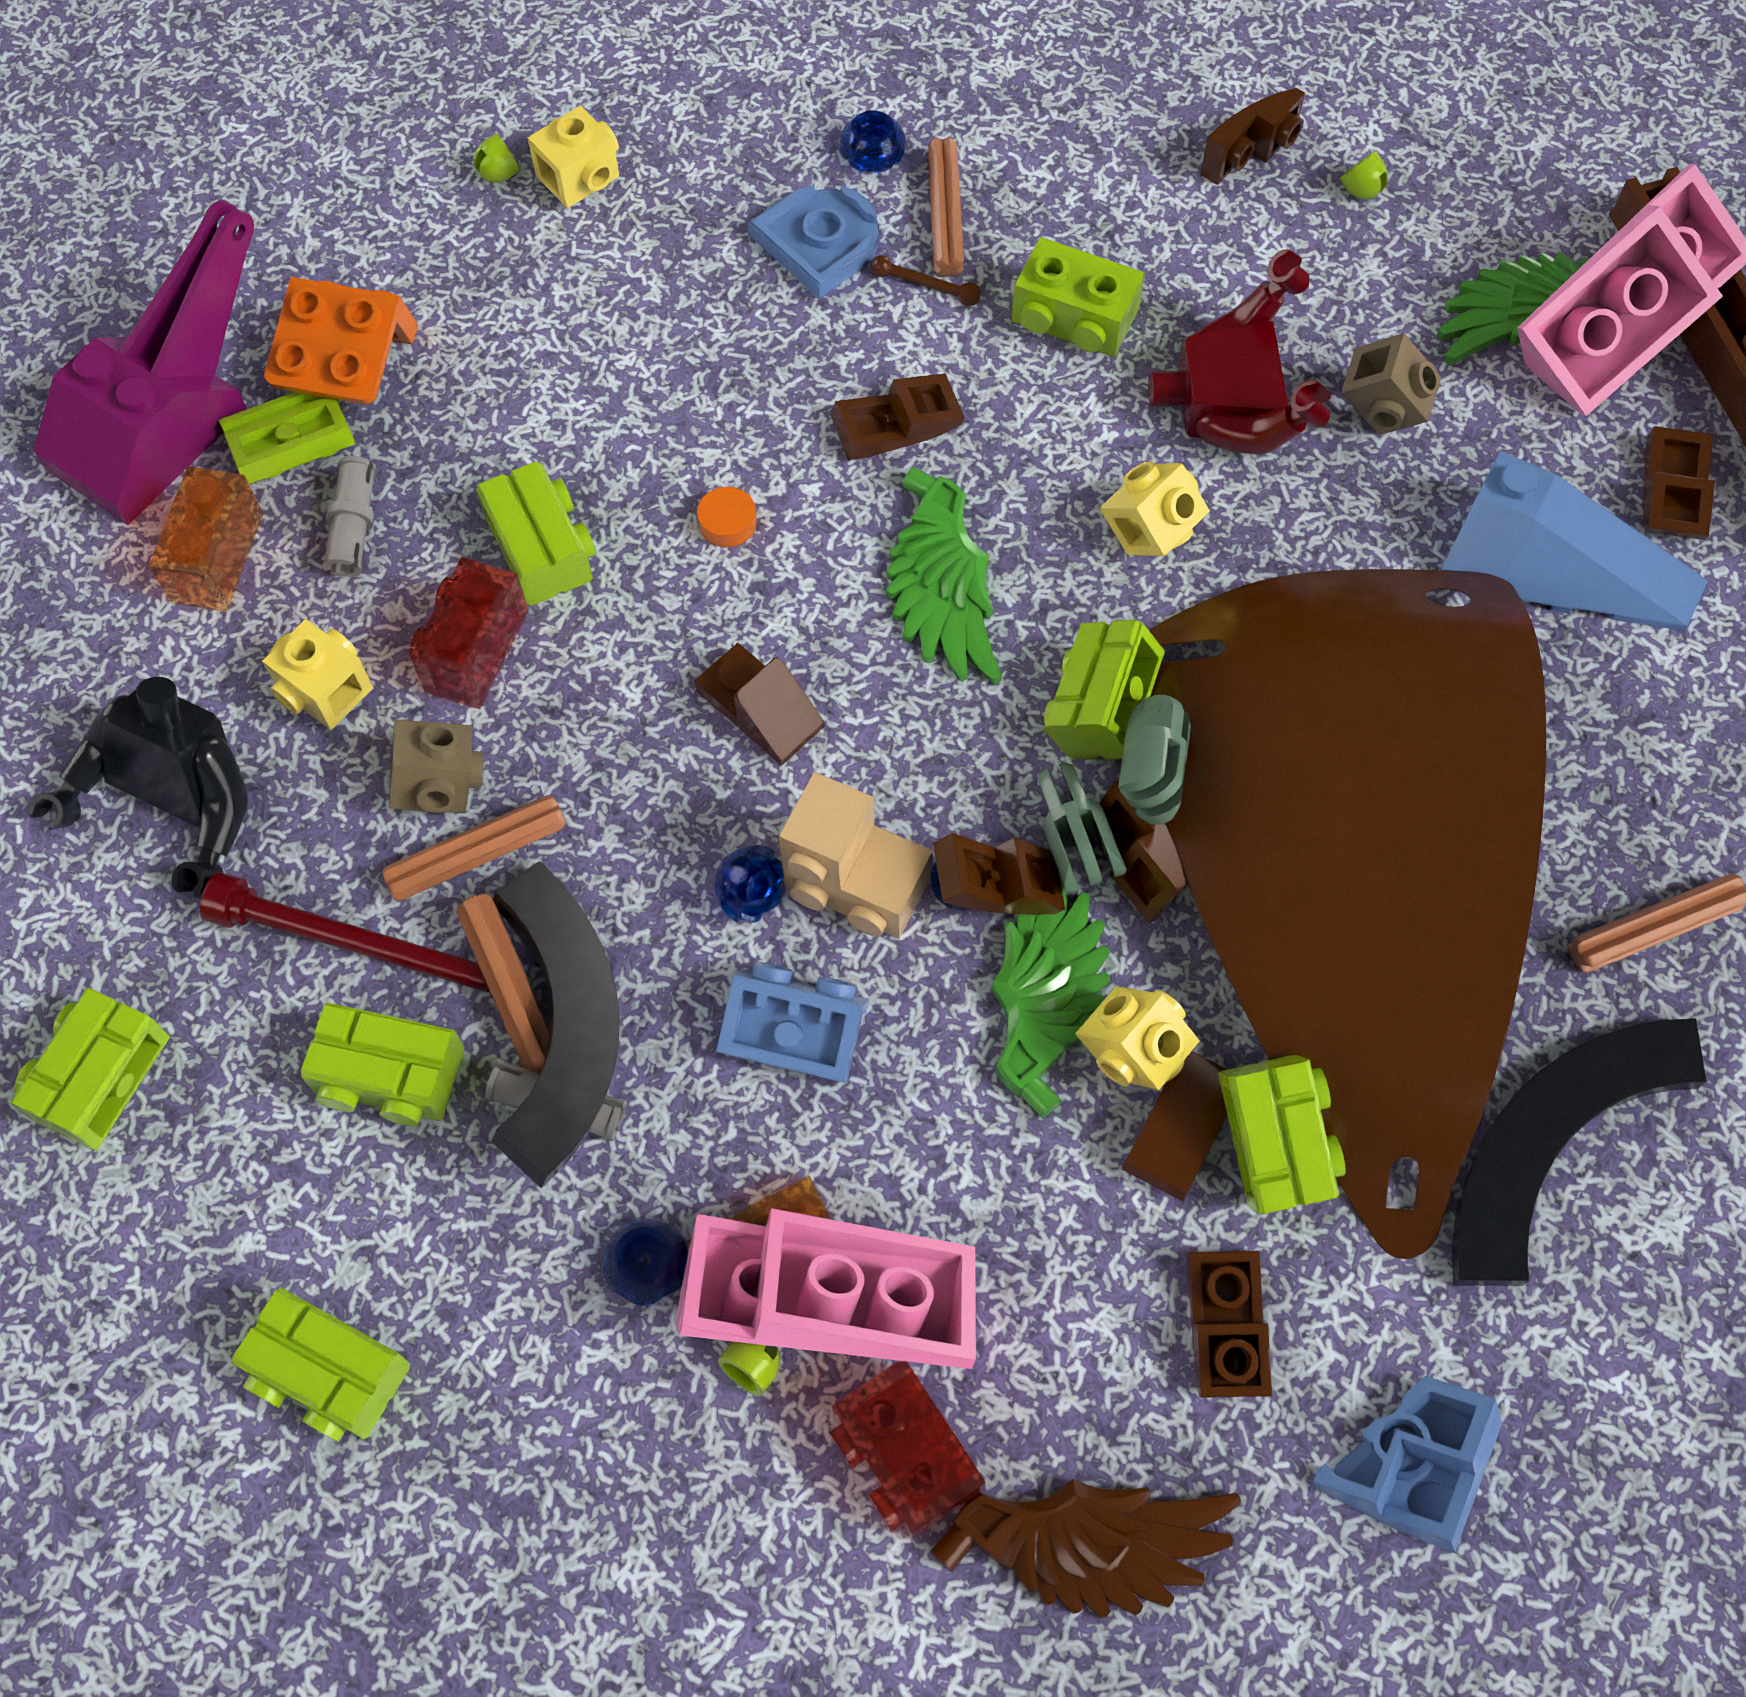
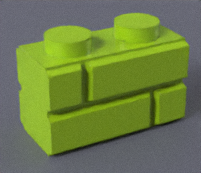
(536, 533)
(1100, 687)
(382, 1064)
(89, 1068)
(1282, 1133)
(319, 1364)

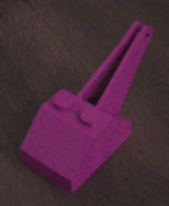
(150, 403)

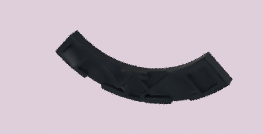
(581, 1024)
(1539, 1122)

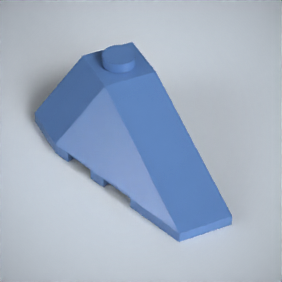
(1570, 550)

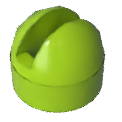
(495, 160)
(1366, 177)
(751, 1365)

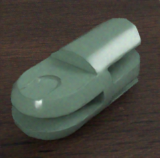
(1155, 758)
(1076, 825)

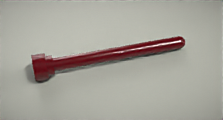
(231, 902)

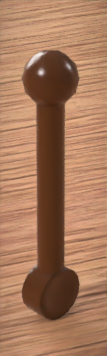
(967, 293)

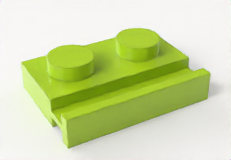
(285, 434)

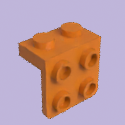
(336, 340)

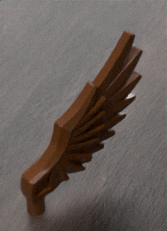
(1091, 1543)

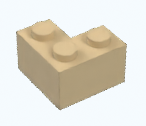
(849, 864)

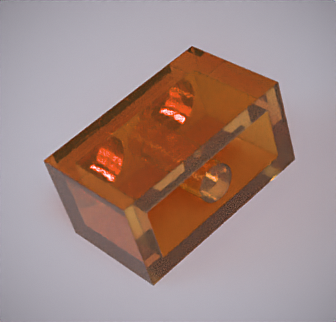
(206, 539)

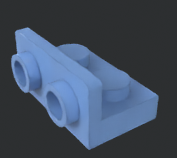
(792, 1021)

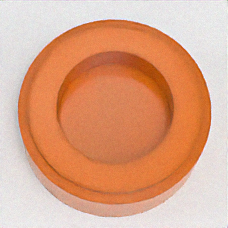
(727, 516)

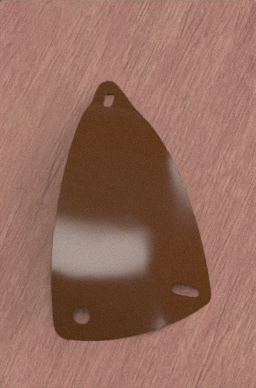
(1369, 847)

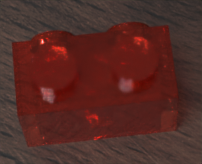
(468, 632)
(906, 1450)

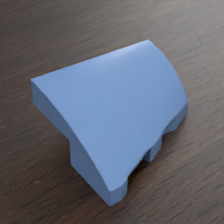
(1420, 1462)

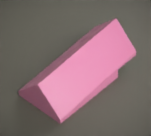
(1634, 293)
(830, 1289)

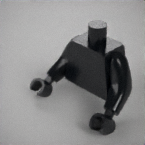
(166, 757)

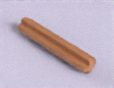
(945, 207)
(473, 847)
(1658, 923)
(506, 979)

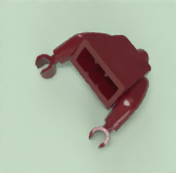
(1234, 374)

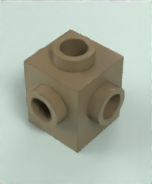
(1391, 384)
(433, 766)

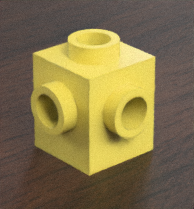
(574, 156)
(1155, 509)
(317, 673)
(1138, 1037)

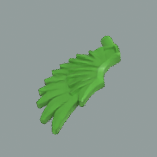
(1502, 301)
(942, 579)
(1047, 995)

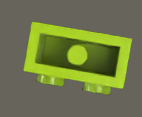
(1077, 297)

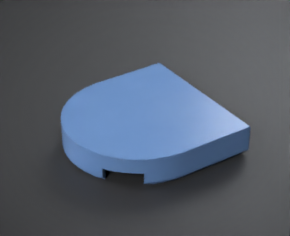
(819, 235)

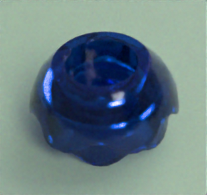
(872, 142)
(749, 883)
(651, 1282)

